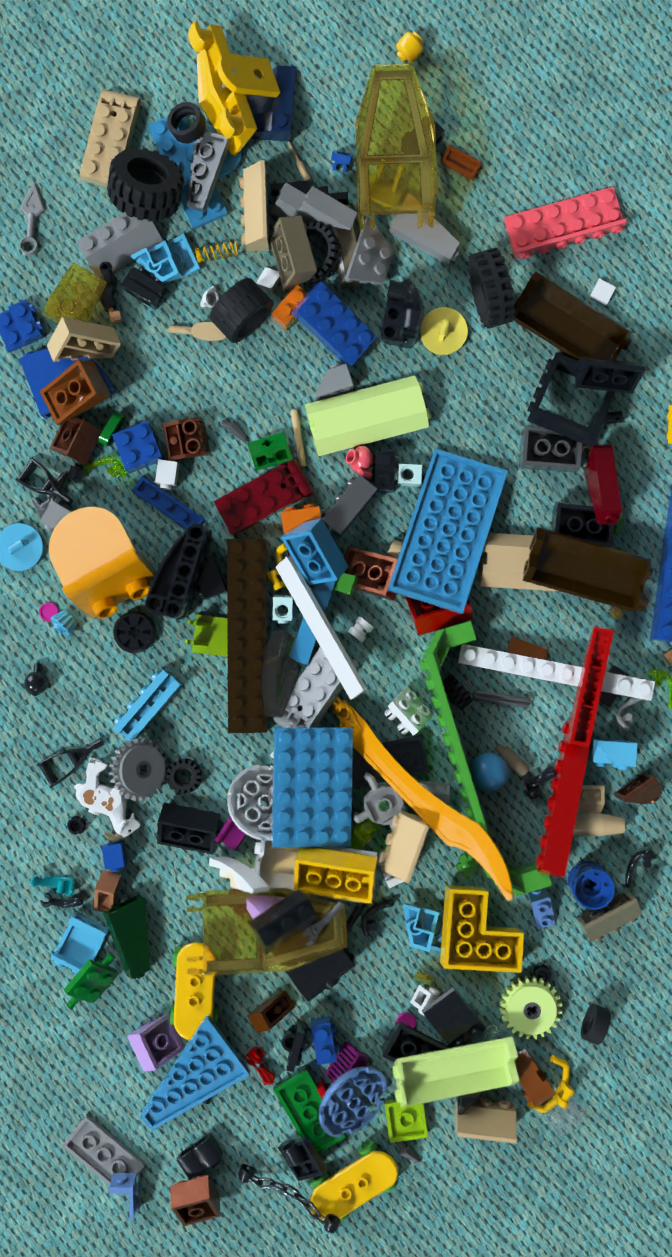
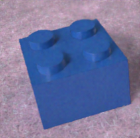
(138, 447)

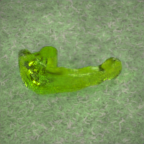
(114, 471)
(658, 676)

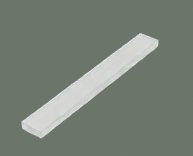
(321, 627)

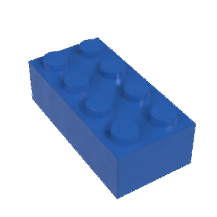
(334, 324)

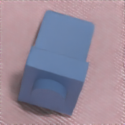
(541, 908)
(126, 1184)

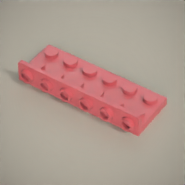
(564, 223)

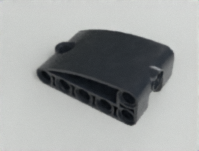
(171, 576)
(322, 973)

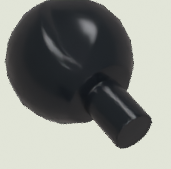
(36, 682)

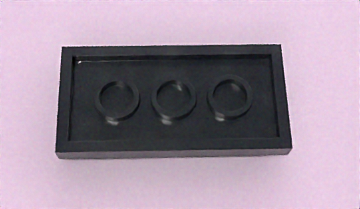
(406, 751)

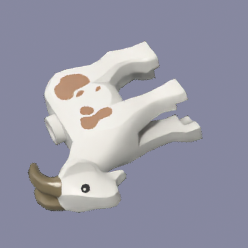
(105, 800)

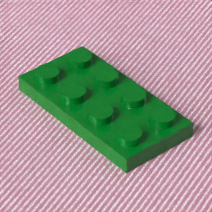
(302, 1104)

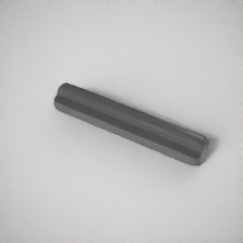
(501, 698)

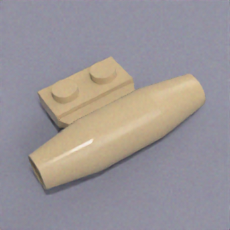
(589, 816)

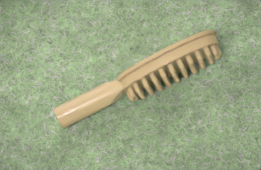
(203, 331)

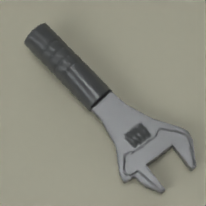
(314, 930)

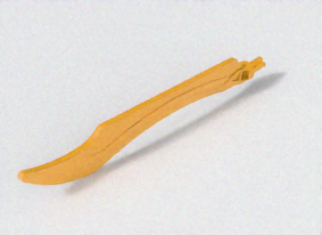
(445, 821)

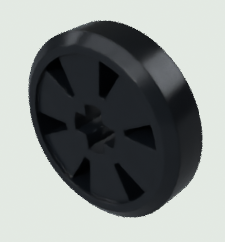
(127, 641)

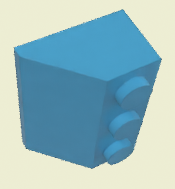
(315, 552)

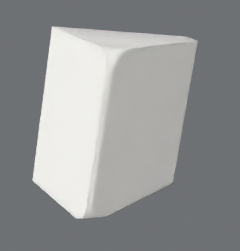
(269, 279)

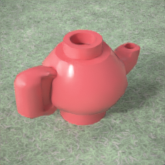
(361, 460)

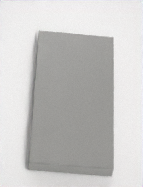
(101, 1151)

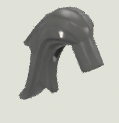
(41, 507)

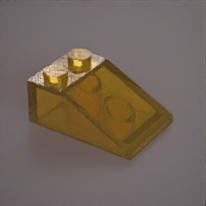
(75, 295)

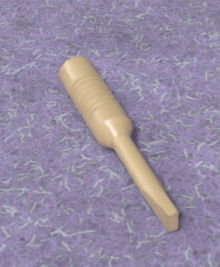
(300, 165)

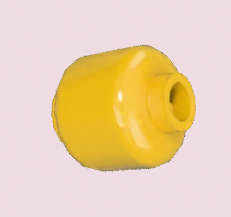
(409, 47)

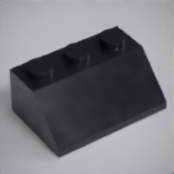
(608, 374)
(581, 523)
(188, 828)
(283, 921)
(408, 1042)

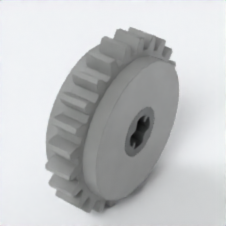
(138, 769)

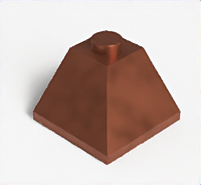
(641, 790)

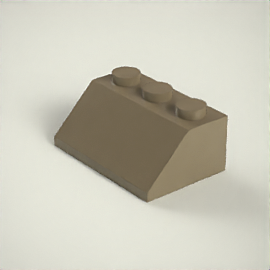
(292, 251)
(621, 910)

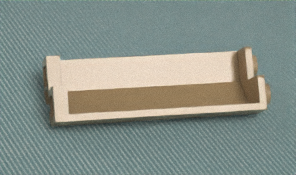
(505, 561)

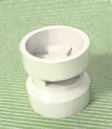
(360, 629)

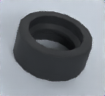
(177, 114)
(595, 1024)

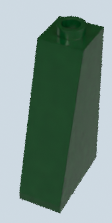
(129, 932)

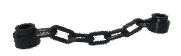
(331, 1221)

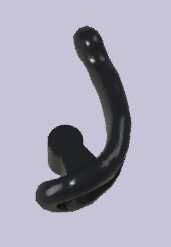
(646, 855)
(372, 925)

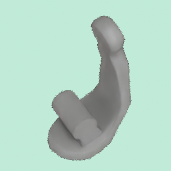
(627, 720)

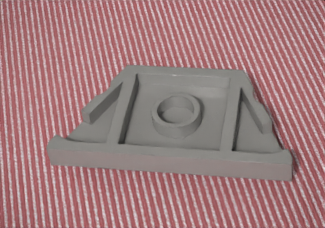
(370, 257)

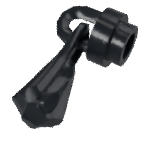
(533, 789)

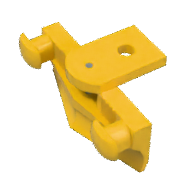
(225, 81)

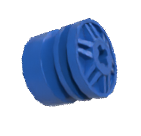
(601, 887)

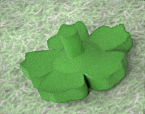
(619, 526)
(466, 865)

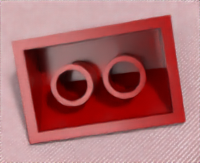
(432, 618)

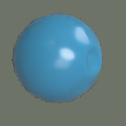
(489, 772)

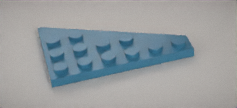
(200, 1072)

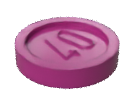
(48, 610)
(407, 1019)

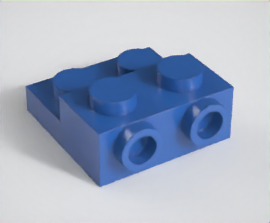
(20, 326)

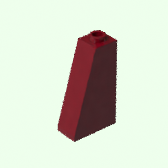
(603, 484)

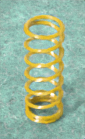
(199, 256)

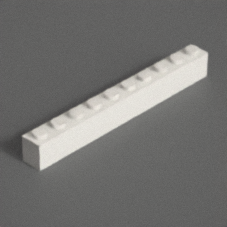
(551, 671)

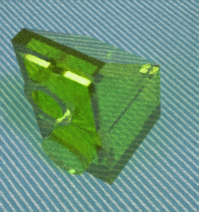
(362, 833)

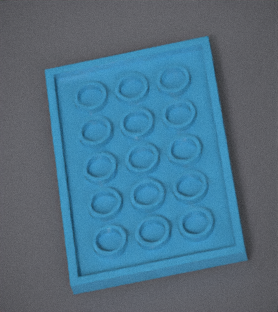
(312, 786)

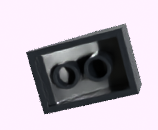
(454, 1019)

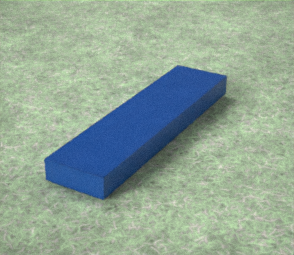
(166, 503)

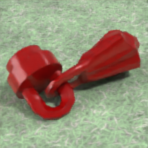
(256, 1055)

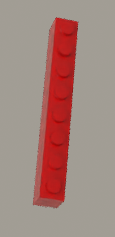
(562, 807)

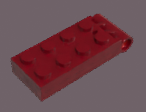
(264, 497)

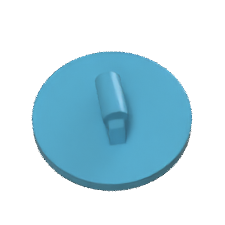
(20, 547)

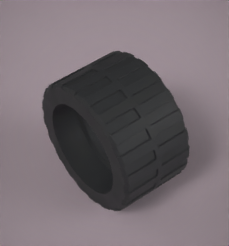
(241, 310)

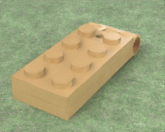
(109, 134)

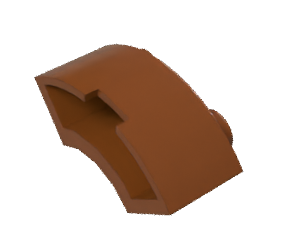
(532, 1079)

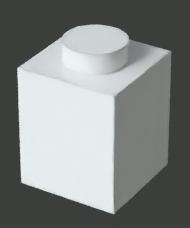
(167, 474)

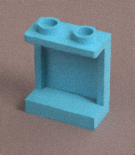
(79, 943)

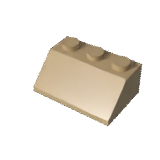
(403, 845)
(487, 1121)

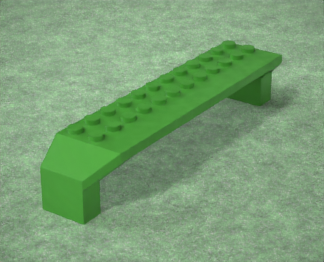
(524, 877)

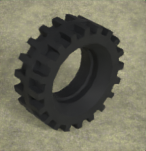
(491, 288)

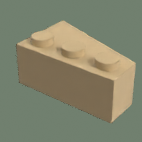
(82, 339)

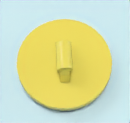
(443, 331)

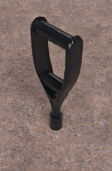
(50, 483)
(74, 758)

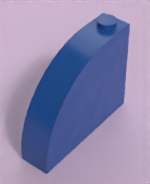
(42, 370)

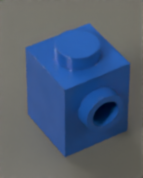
(114, 856)

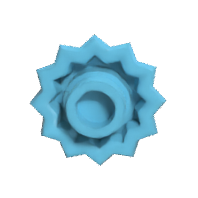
(64, 623)

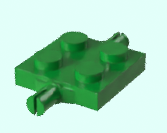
(91, 981)

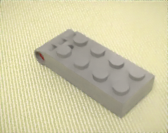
(312, 693)

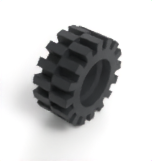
(456, 692)
(184, 787)

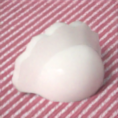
(208, 296)

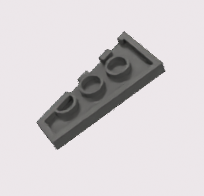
(207, 163)

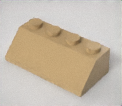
(255, 207)

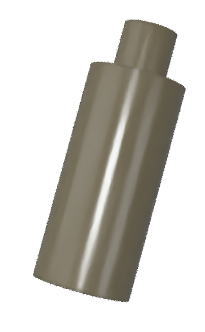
(512, 760)

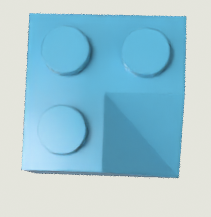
(616, 752)

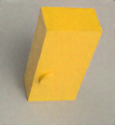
(335, 874)

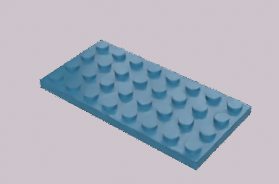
(448, 531)

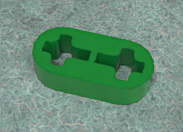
(111, 427)

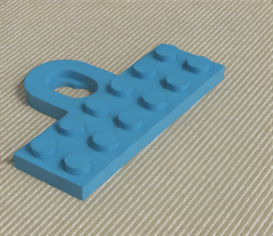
(183, 156)

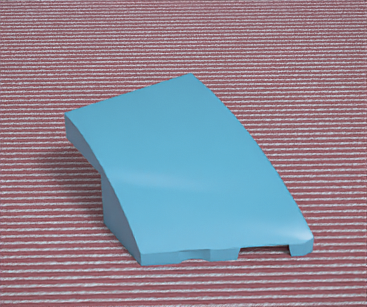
(166, 261)
(423, 927)

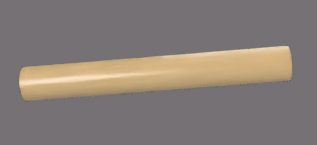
(298, 437)

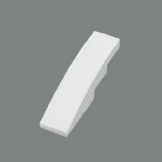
(240, 875)

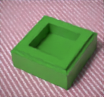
(346, 584)

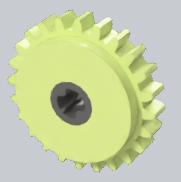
(531, 994)

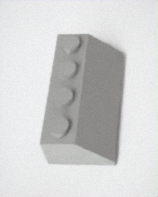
(117, 242)

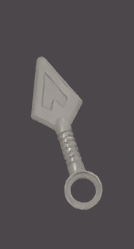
(32, 208)

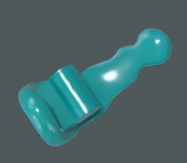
(63, 884)

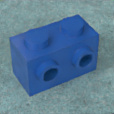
(323, 1038)

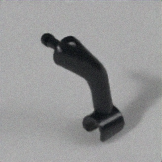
(63, 903)

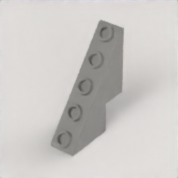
(313, 207)

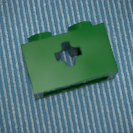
(269, 451)

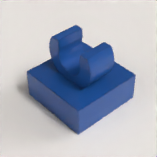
(341, 158)

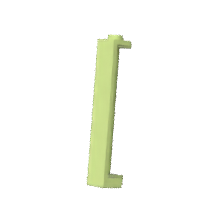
(367, 415)
(455, 1072)

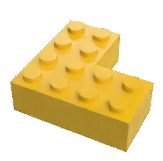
(467, 939)

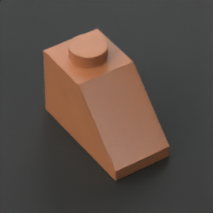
(106, 890)

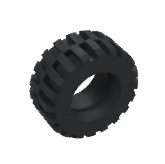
(145, 184)

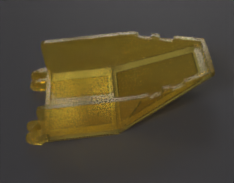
(395, 147)
(233, 947)

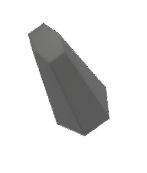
(234, 429)
(407, 1152)

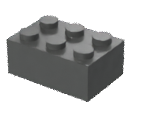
(548, 451)
(348, 505)

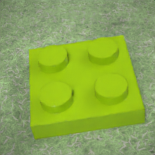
(405, 1122)

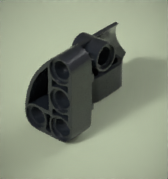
(409, 311)

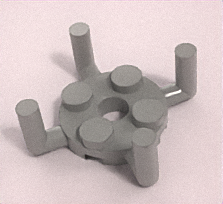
(372, 802)

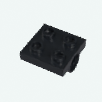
(295, 1049)
(302, 1158)

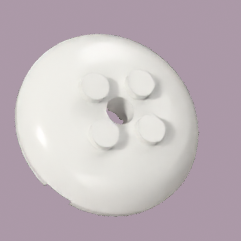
(245, 799)

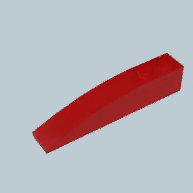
(589, 687)

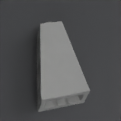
(433, 241)

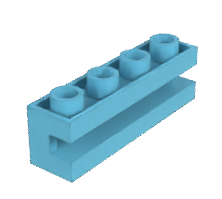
(147, 706)

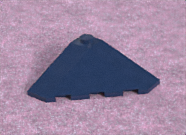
(275, 114)

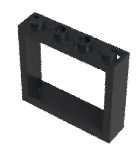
(560, 424)

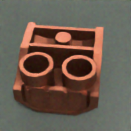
(186, 439)

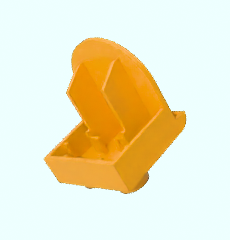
(98, 562)

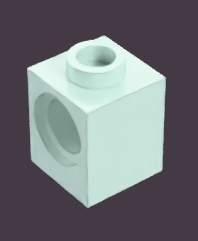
(416, 471)
(282, 599)

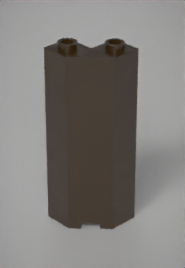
(568, 321)
(587, 570)

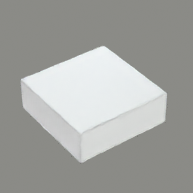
(602, 292)

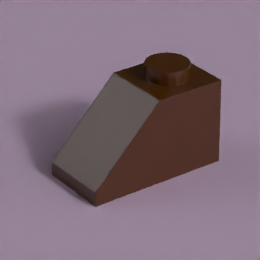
(271, 1012)

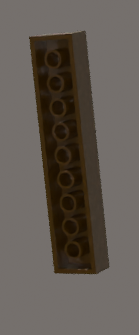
(246, 634)

